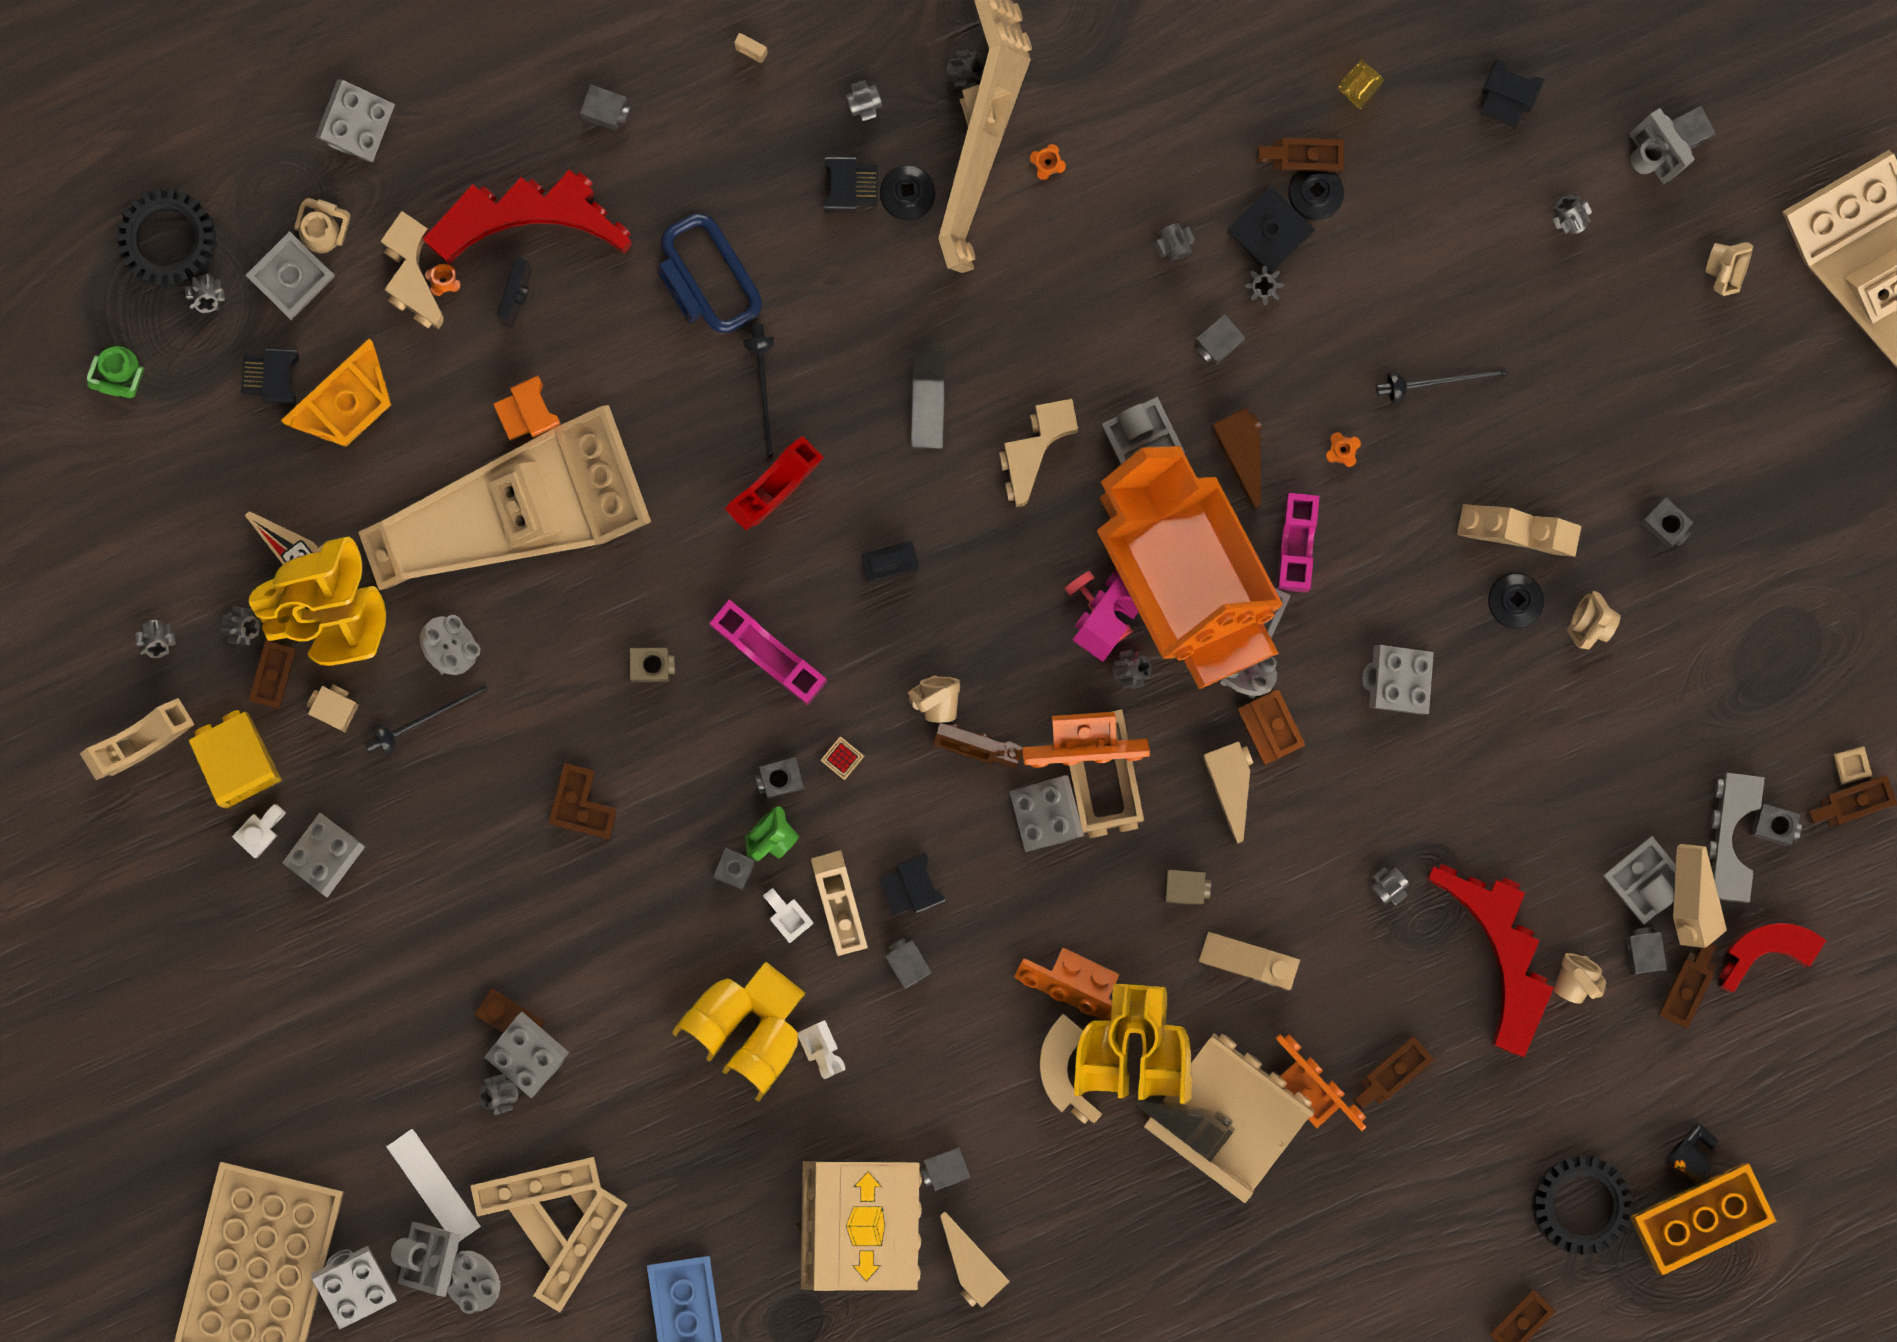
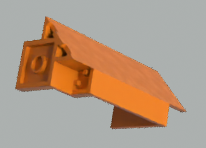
(1188, 565)

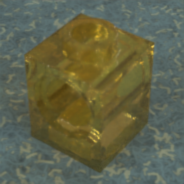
(1361, 84)

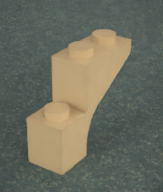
(408, 285)
(1024, 456)
(1519, 529)

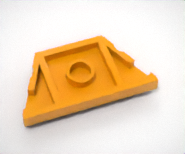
(345, 400)

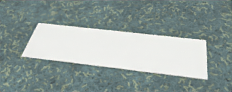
(433, 1185)

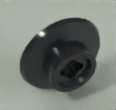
(1306, 203)
(910, 206)
(1505, 611)

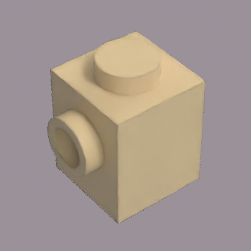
(332, 707)

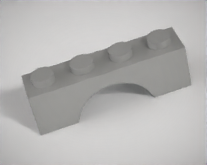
(1737, 797)

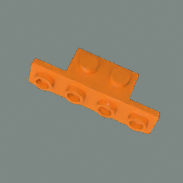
(1085, 739)
(1073, 982)
(1305, 1078)

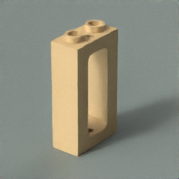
(1132, 812)

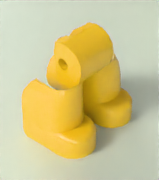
(339, 618)
(727, 1004)
(1105, 1044)

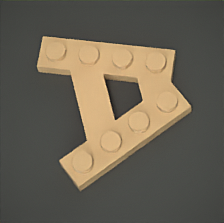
(565, 1258)

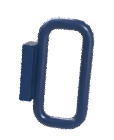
(684, 288)

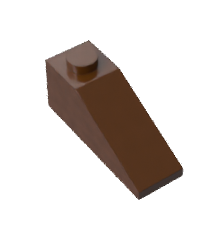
(1241, 445)

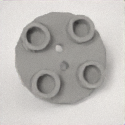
(448, 645)
(1255, 679)
(481, 1291)

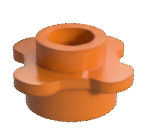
(1050, 153)
(445, 272)
(1335, 453)

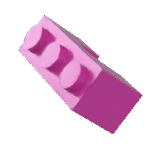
(1297, 542)
(1102, 629)

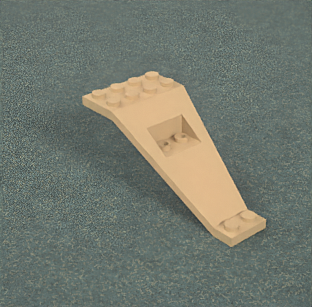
(987, 115)
(1851, 245)
(566, 485)

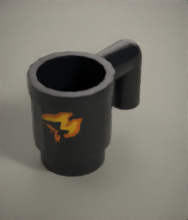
(1687, 1158)

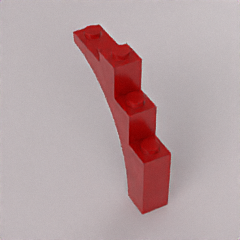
(565, 204)
(1495, 910)

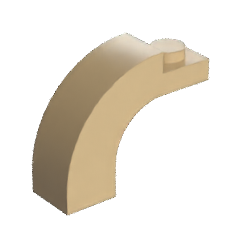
(138, 741)
(1053, 1065)

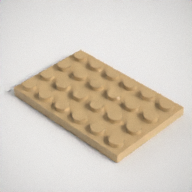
(258, 1258)

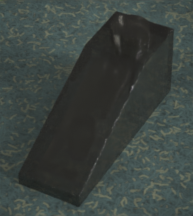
(928, 398)
(1195, 1126)

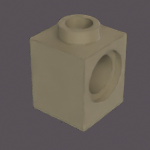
(640, 655)
(1186, 887)

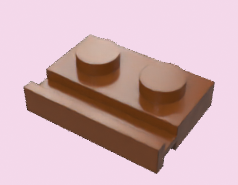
(1271, 727)

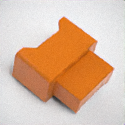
(526, 411)

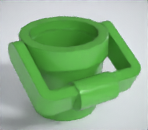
(117, 369)
(771, 834)

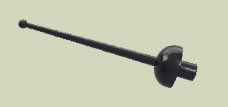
(758, 345)
(1397, 387)
(386, 738)

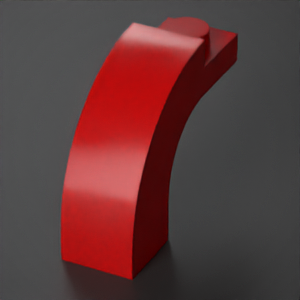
(775, 484)
(1787, 939)

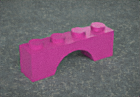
(768, 652)

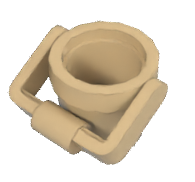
(319, 229)
(1729, 266)
(1594, 620)
(938, 698)
(1579, 978)

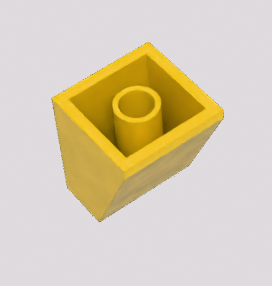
(234, 759)

